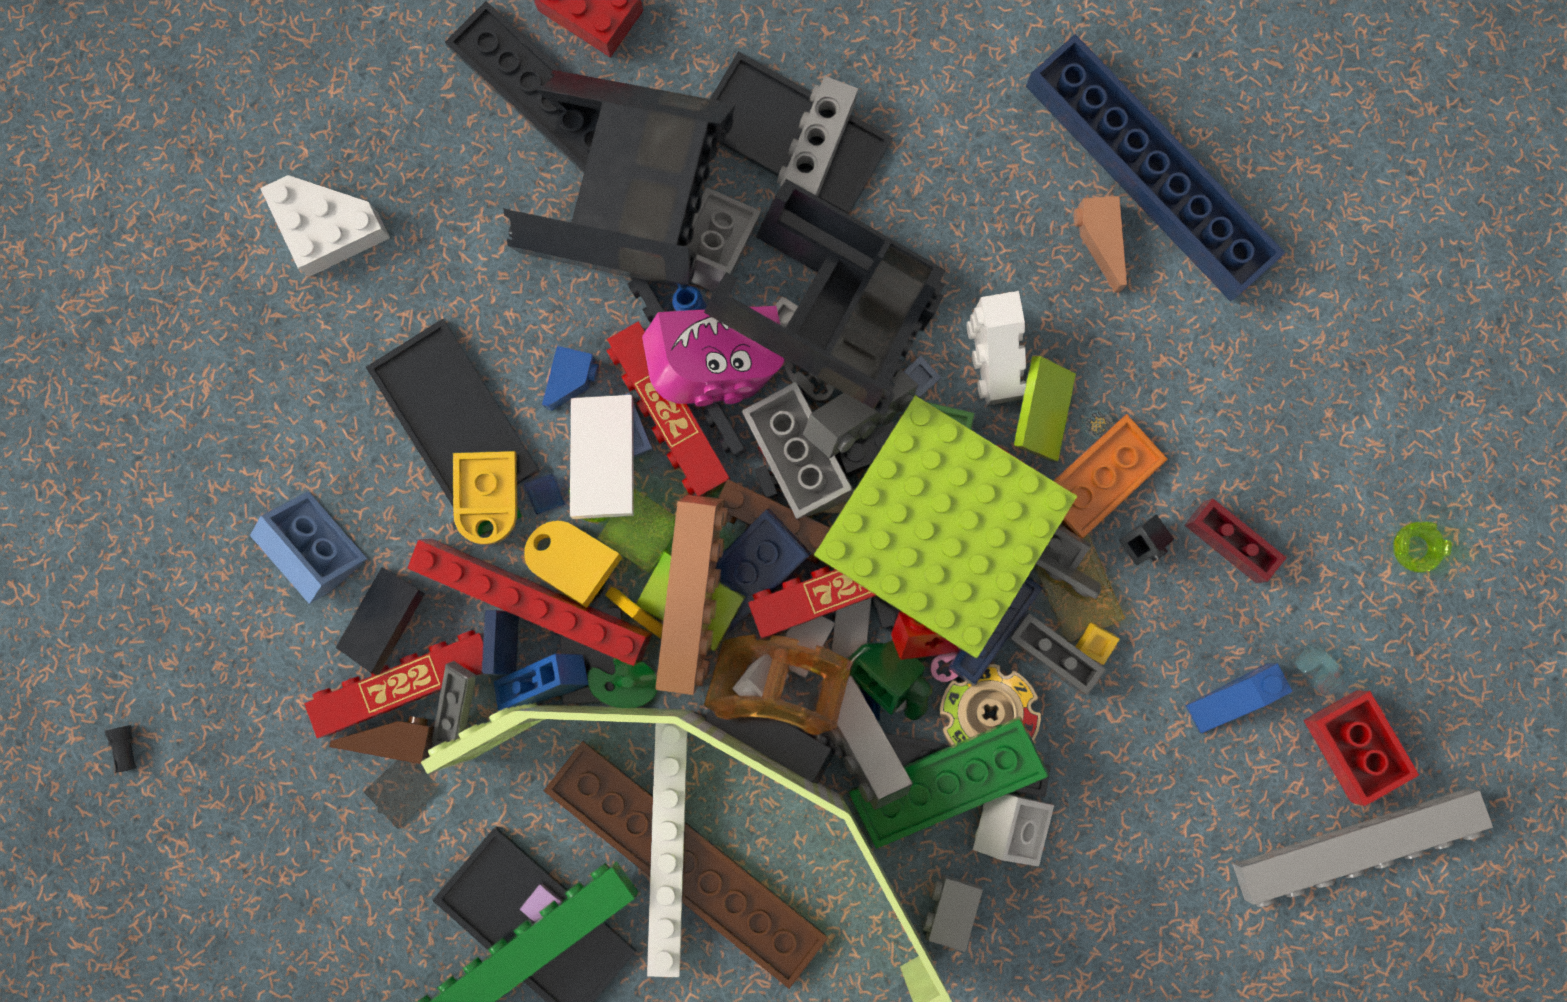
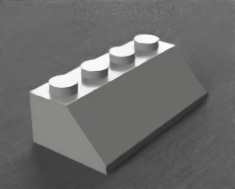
(802, 470)

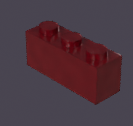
(1235, 541)

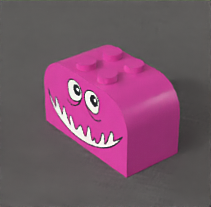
(705, 360)

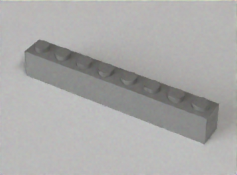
(1362, 846)

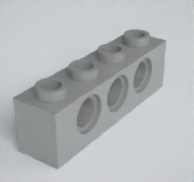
(831, 96)

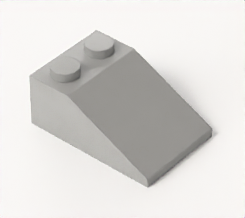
(720, 237)

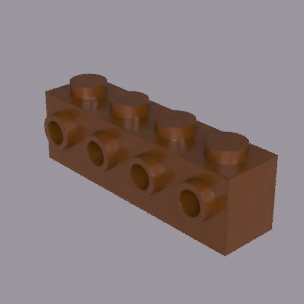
(748, 505)

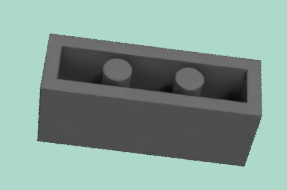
(1056, 654)

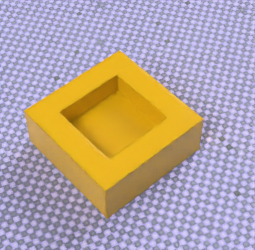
(1097, 643)

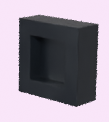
(767, 482)

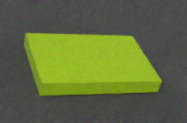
(1044, 408)
(655, 592)

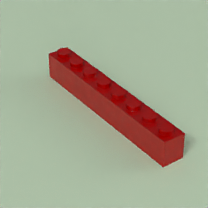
(529, 601)

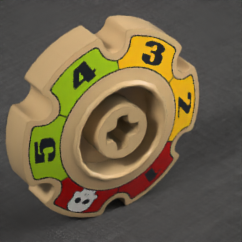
(1007, 695)

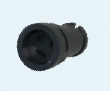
(121, 747)

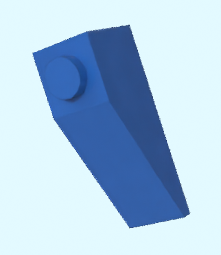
(541, 681)
(1239, 697)

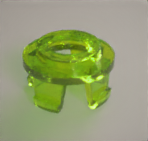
(1437, 546)

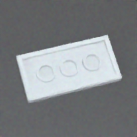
(602, 457)

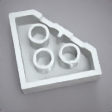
(322, 223)
(996, 330)

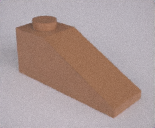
(1102, 233)

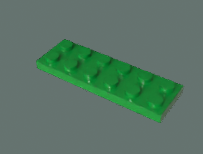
(956, 781)

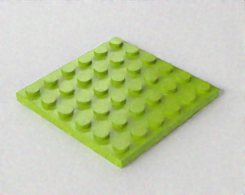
(945, 526)

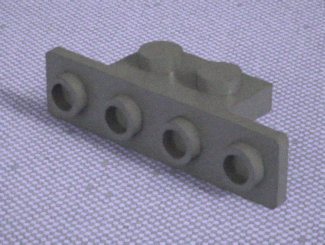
(1063, 557)

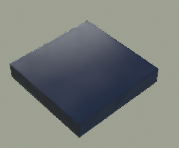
(500, 642)

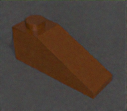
(398, 740)

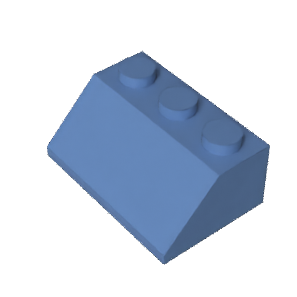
(307, 546)

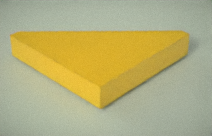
(635, 611)

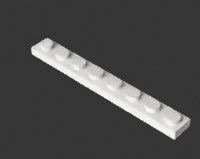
(667, 851)

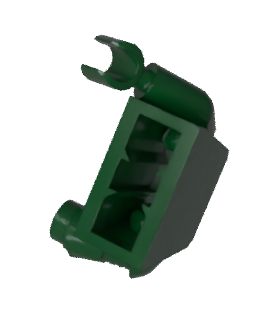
(891, 680)

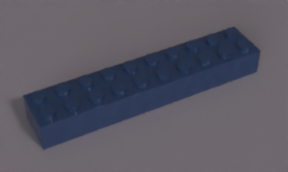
(1153, 168)

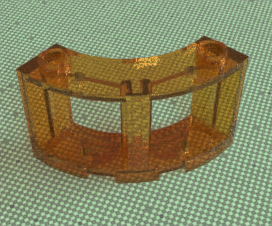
(784, 651)

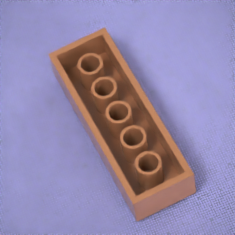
(689, 594)

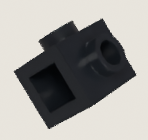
(1147, 540)

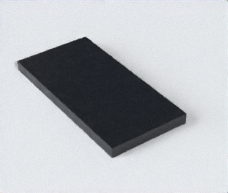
(769, 120)
(445, 404)
(487, 903)

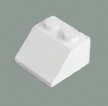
(1013, 829)

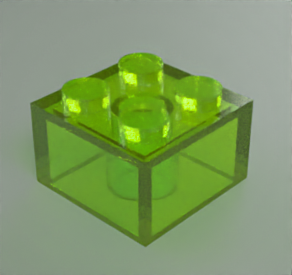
(641, 536)

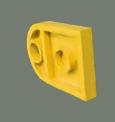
(485, 492)
(572, 562)

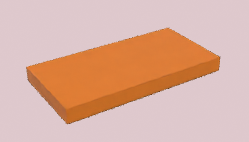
(1108, 474)

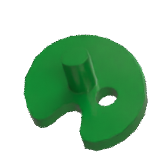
(631, 684)

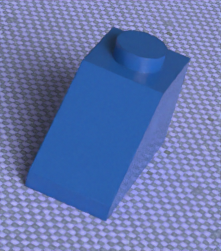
(569, 376)

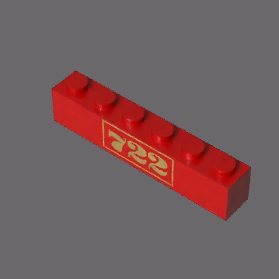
(672, 420)
(804, 601)
(393, 687)

